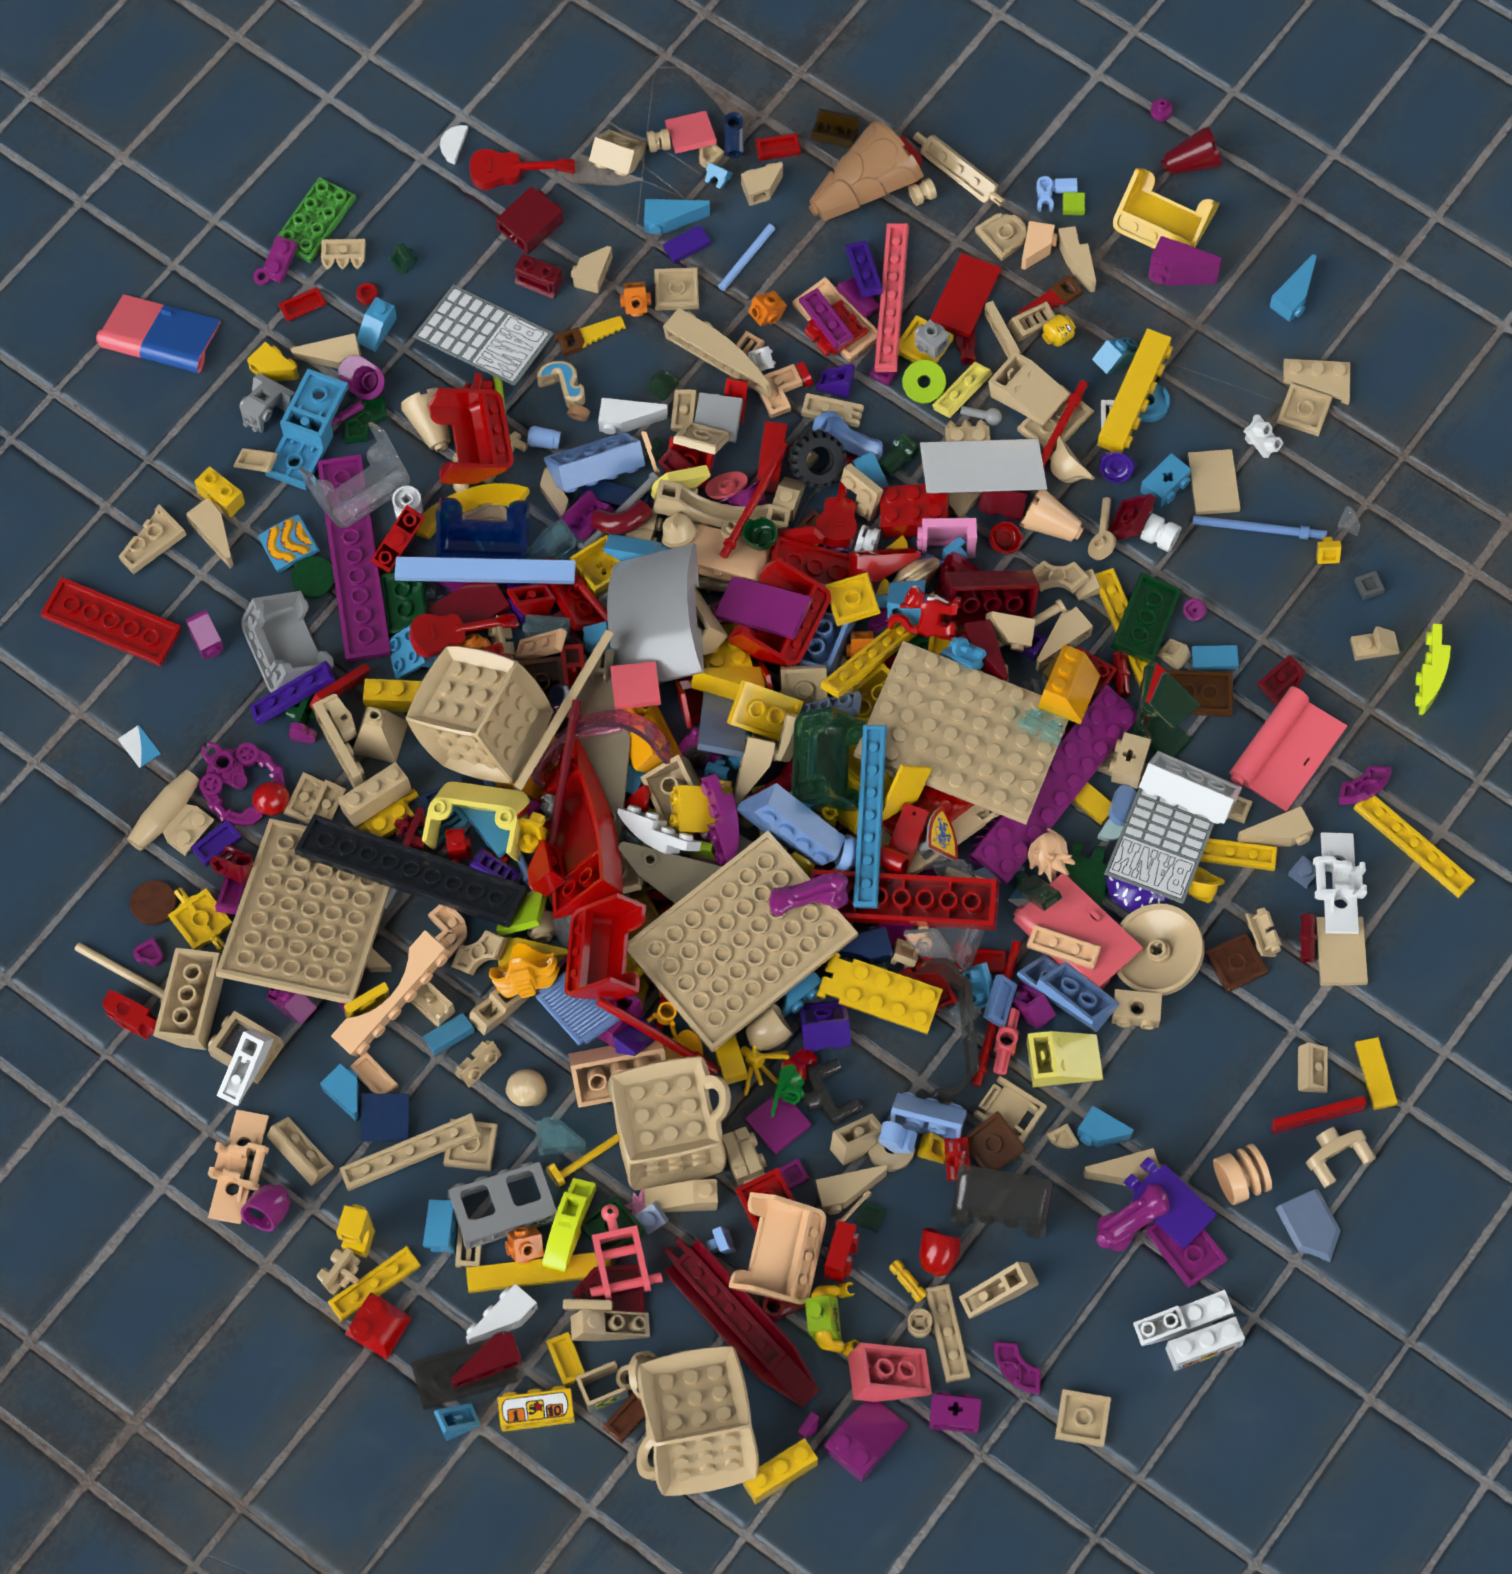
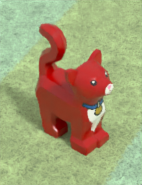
(931, 617)

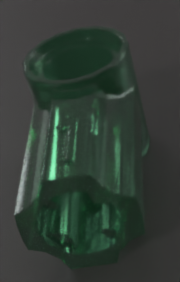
(902, 450)

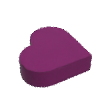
(300, 733)
(149, 953)

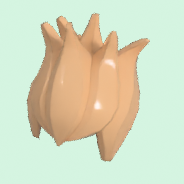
(1050, 854)

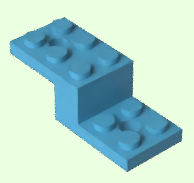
(307, 427)

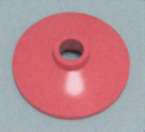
(726, 485)

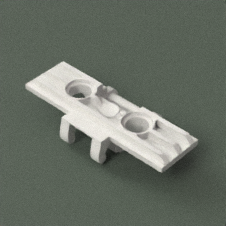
(1346, 882)

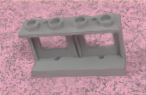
(506, 1215)

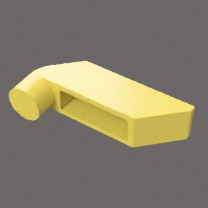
(688, 477)

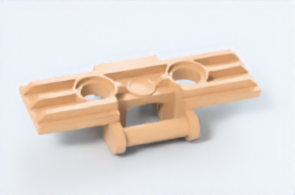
(232, 1165)

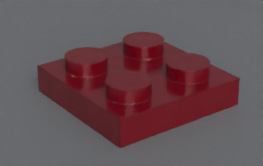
(1132, 516)

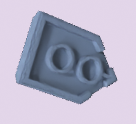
(1310, 1224)

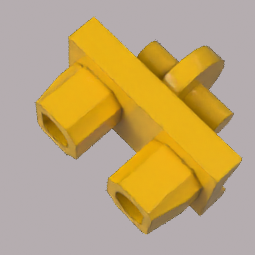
(532, 832)

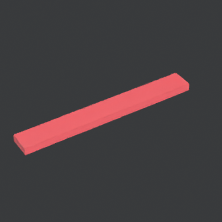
(891, 298)

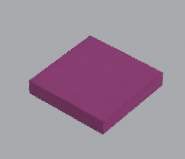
(782, 1129)

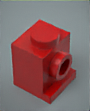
(458, 844)

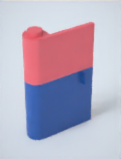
(158, 333)

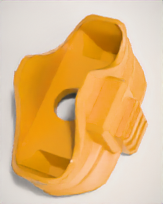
(525, 972)

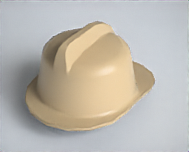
(679, 530)

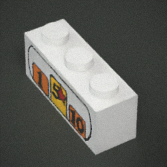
(1205, 1343)

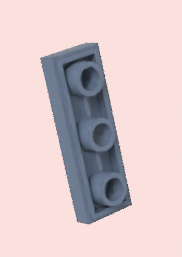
(848, 703)

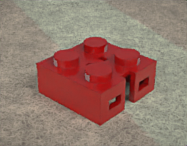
(839, 1257)

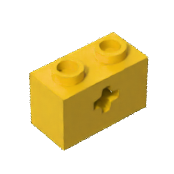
(219, 490)

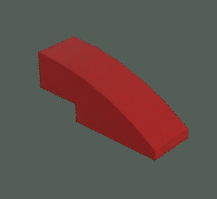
(773, 436)

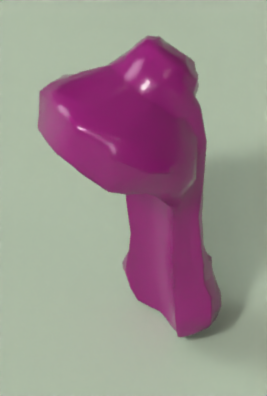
(824, 889)
(1118, 1229)

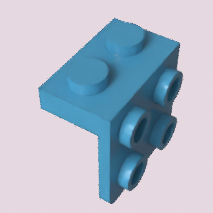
(404, 657)

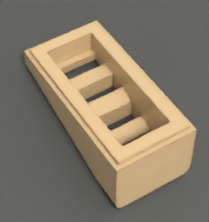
(1019, 326)

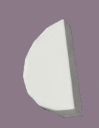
(452, 142)

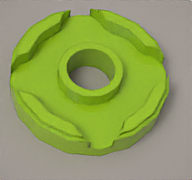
(915, 372)

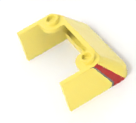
(507, 803)

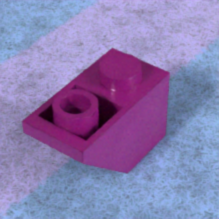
(293, 1005)

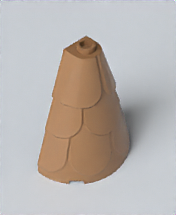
(865, 173)

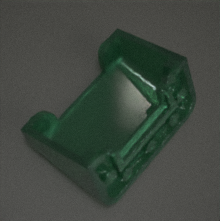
(823, 758)

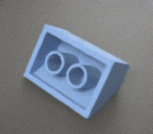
(928, 1116)

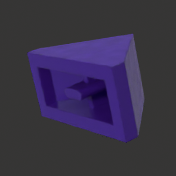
(837, 381)

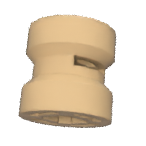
(653, 140)
(922, 192)
(919, 1318)

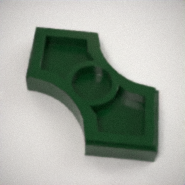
(357, 428)

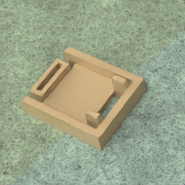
(1012, 1104)

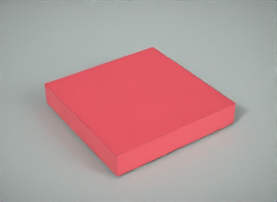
(690, 132)
(635, 685)

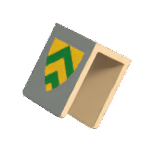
(594, 1375)

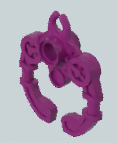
(234, 776)

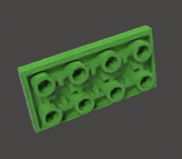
(317, 218)

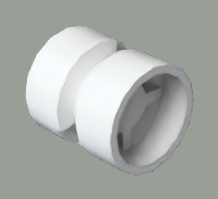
(407, 496)
(1158, 531)

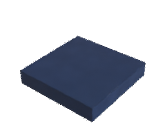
(385, 1117)

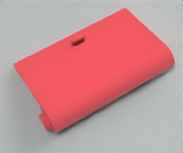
(1278, 752)
(1073, 918)

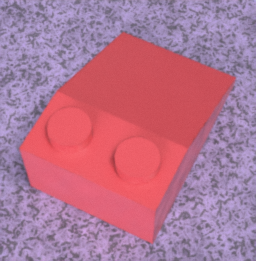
(888, 1372)

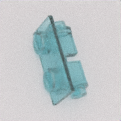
(541, 624)
(1034, 721)

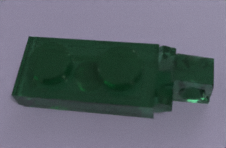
(1037, 890)

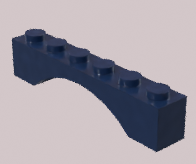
(869, 946)

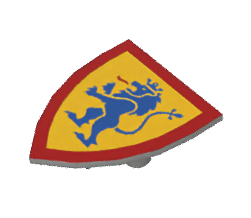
(940, 835)

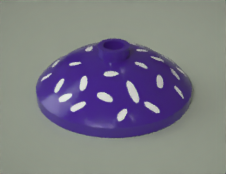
(1130, 896)

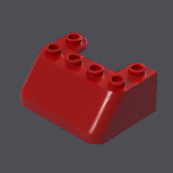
(478, 433)
(773, 647)
(600, 949)

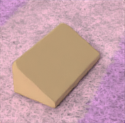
(1313, 1068)

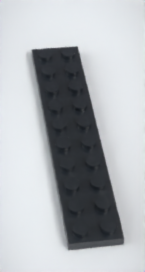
(411, 870)

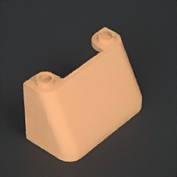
(741, 562)

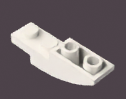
(653, 831)
(1183, 1319)

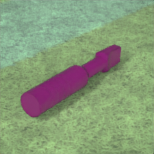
(348, 413)

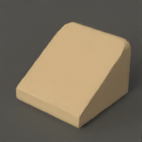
(1090, 588)
(1174, 653)

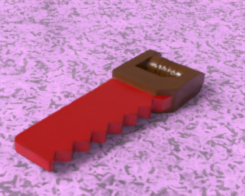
(1056, 295)

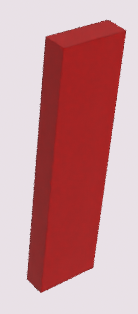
(1318, 1115)

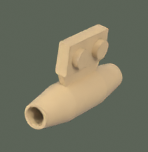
(173, 817)

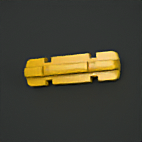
(907, 1281)

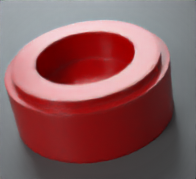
(366, 293)

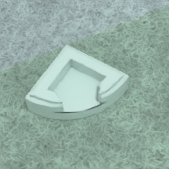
(1110, 831)

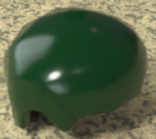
(760, 533)

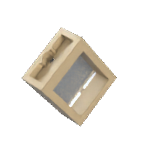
(225, 1043)

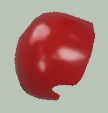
(1005, 538)
(270, 798)

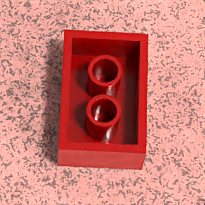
(906, 506)

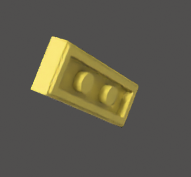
(962, 389)

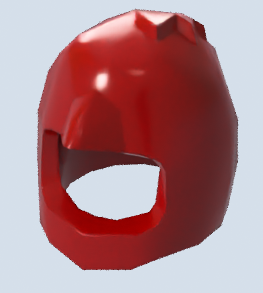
(938, 1252)

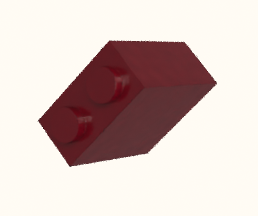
(530, 219)

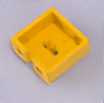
(586, 564)

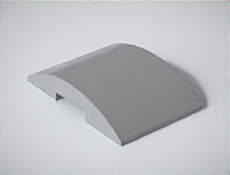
(655, 612)

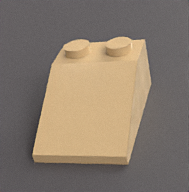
(754, 763)

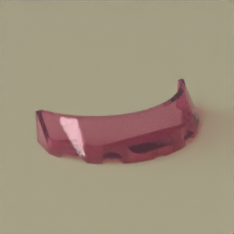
(602, 723)

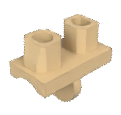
(341, 1272)

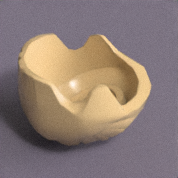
(526, 1088)

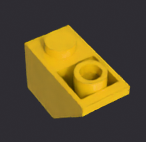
(272, 364)

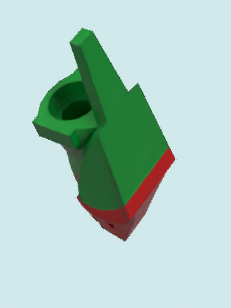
(792, 1078)

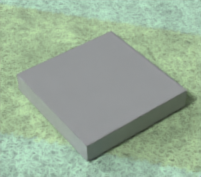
(720, 413)

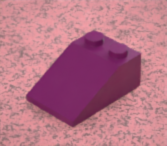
(1182, 264)
(865, 1438)

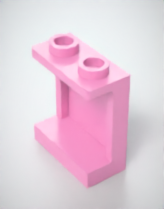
(945, 530)

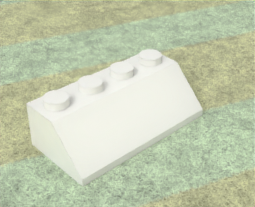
(1190, 787)

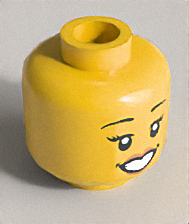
(1058, 330)

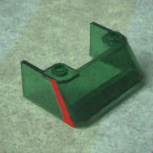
(1161, 708)

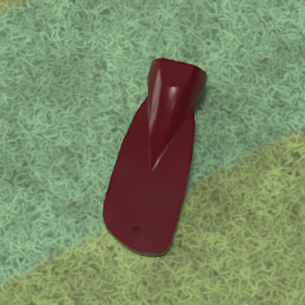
(967, 348)

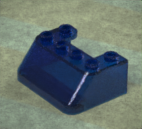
(481, 538)

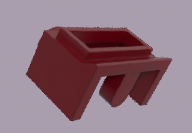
(538, 276)

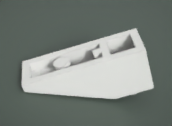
(626, 415)
(245, 1065)

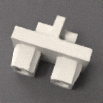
(1261, 436)

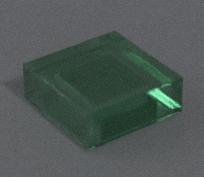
(870, 1216)

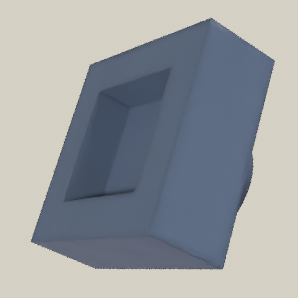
(1303, 872)
(651, 1217)

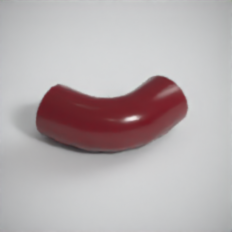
(623, 521)

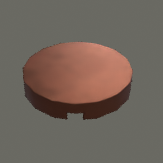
(152, 902)

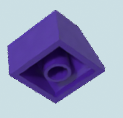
(824, 1025)

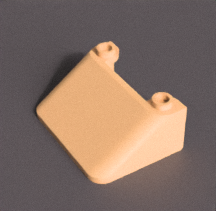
(783, 1249)

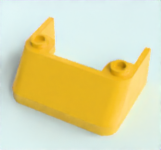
(903, 789)

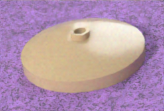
(1165, 929)

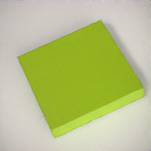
(528, 915)

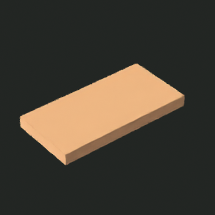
(832, 295)

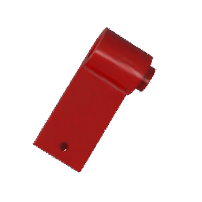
(904, 840)

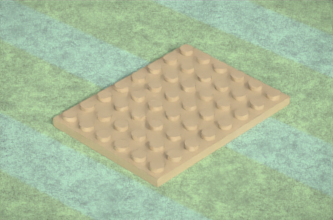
(964, 731)
(302, 922)
(724, 951)

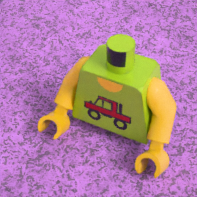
(824, 1319)

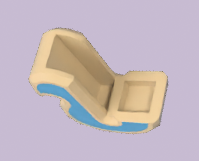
(567, 376)

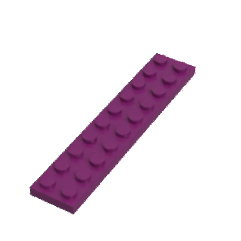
(354, 574)
(1074, 763)

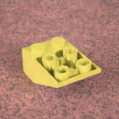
(1063, 1058)

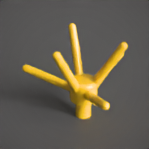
(756, 1061)

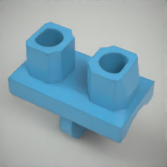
(964, 653)
(981, 984)

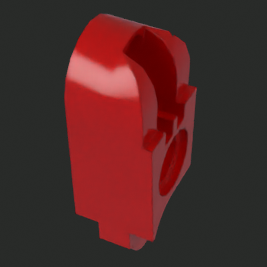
(129, 1014)

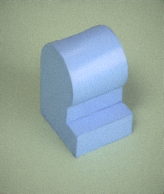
(897, 1138)

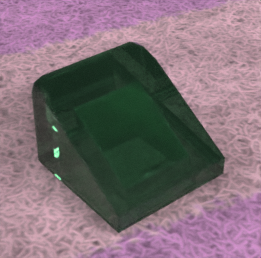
(662, 385)

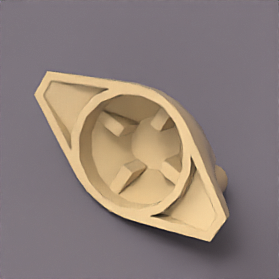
(1066, 465)
(918, 570)

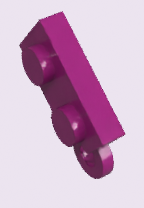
(277, 261)

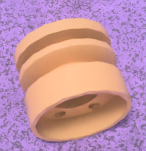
(1244, 1173)

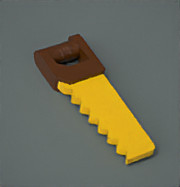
(588, 334)

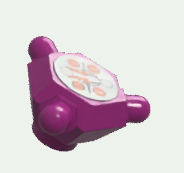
(689, 750)

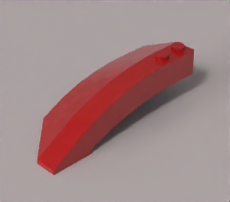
(584, 837)

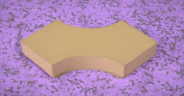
(1068, 577)
(487, 948)

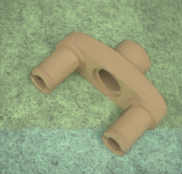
(1334, 1144)

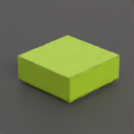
(1073, 203)

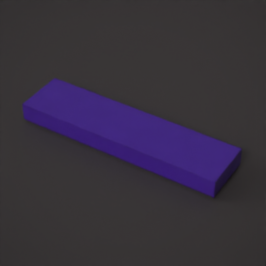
(292, 693)

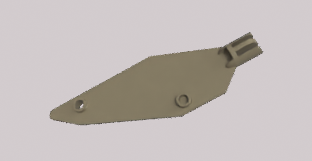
(610, 750)
(669, 873)

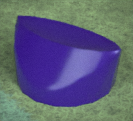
(1116, 466)

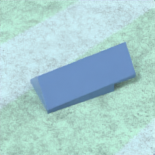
(1069, 991)

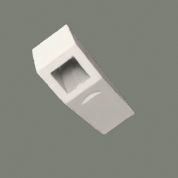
(508, 1314)

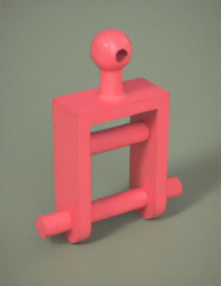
(613, 1235)

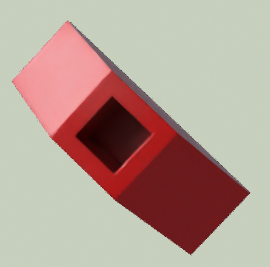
(398, 538)

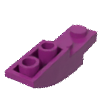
(725, 830)

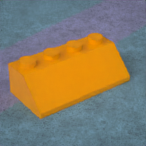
(641, 753)

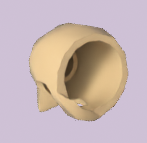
(768, 1029)

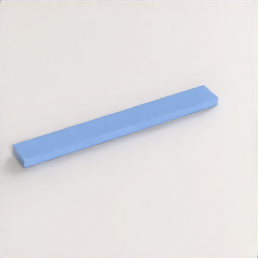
(485, 570)

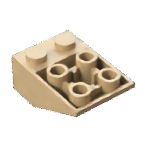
(1027, 389)

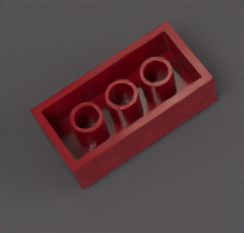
(988, 591)

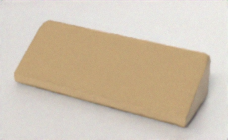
(299, 1150)

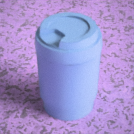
(543, 438)

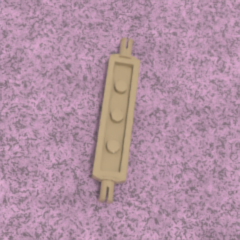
(959, 168)

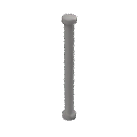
(637, 495)

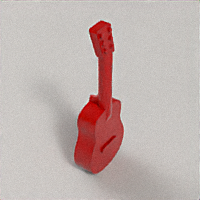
(495, 169)
(838, 519)
(433, 633)

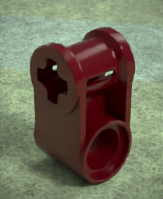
(233, 864)

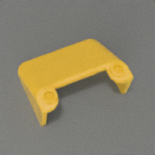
(1148, 215)

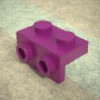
(580, 513)

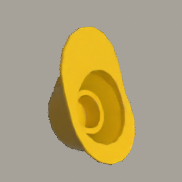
(1204, 885)

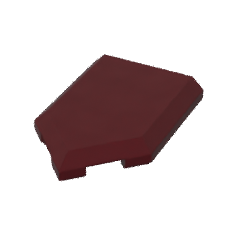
(625, 1301)

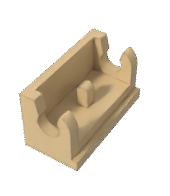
(433, 1004)

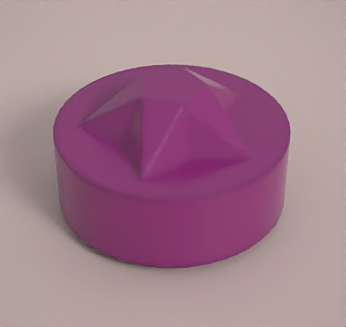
(1195, 610)

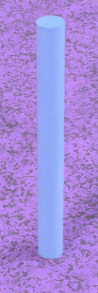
(746, 257)

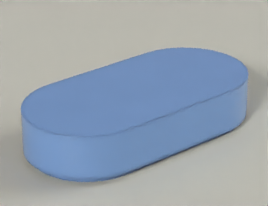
(1121, 804)

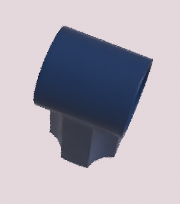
(733, 135)

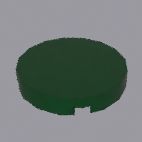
(313, 577)

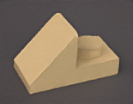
(1378, 644)

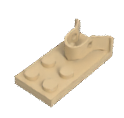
(337, 730)

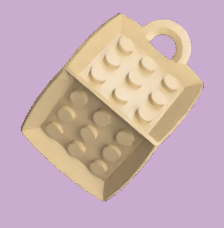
(479, 714)
(669, 1121)
(696, 1422)

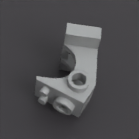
(256, 411)

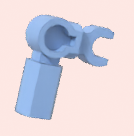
(1046, 186)

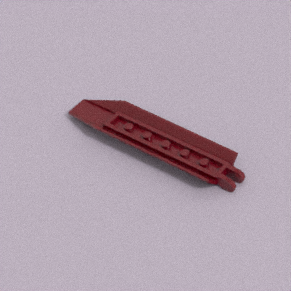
(740, 1322)

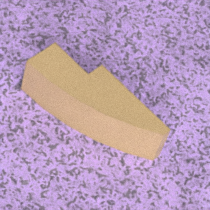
(1077, 257)
(494, 1011)

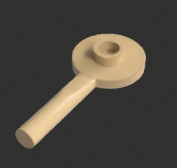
(1104, 541)

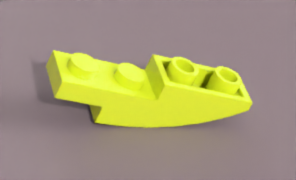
(1434, 669)
(567, 1224)

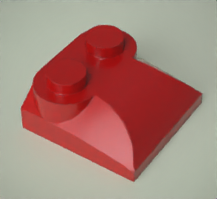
(378, 1325)

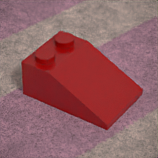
(768, 1183)

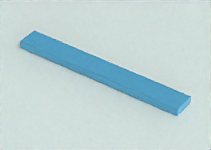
(870, 816)

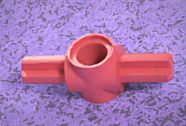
(1005, 1051)

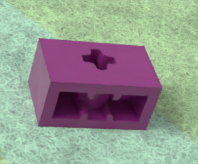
(942, 1416)

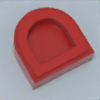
(804, 374)

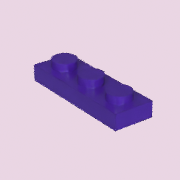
(863, 269)

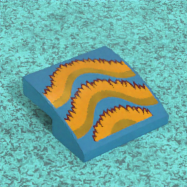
(288, 543)

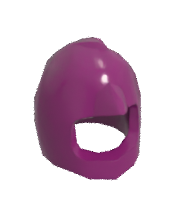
(270, 1200)

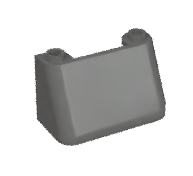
(280, 638)

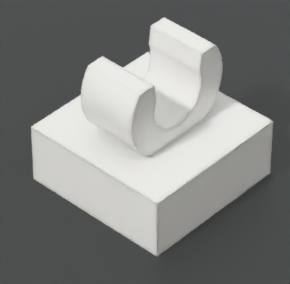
(762, 358)

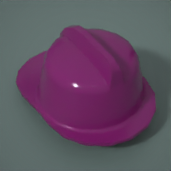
(362, 377)
(743, 497)

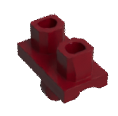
(412, 838)

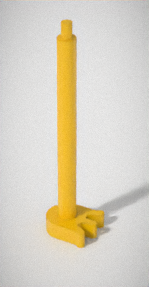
(558, 1176)

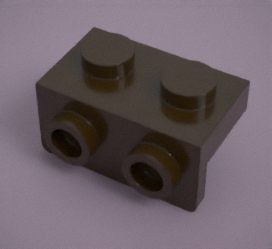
(835, 128)

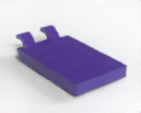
(1187, 1212)

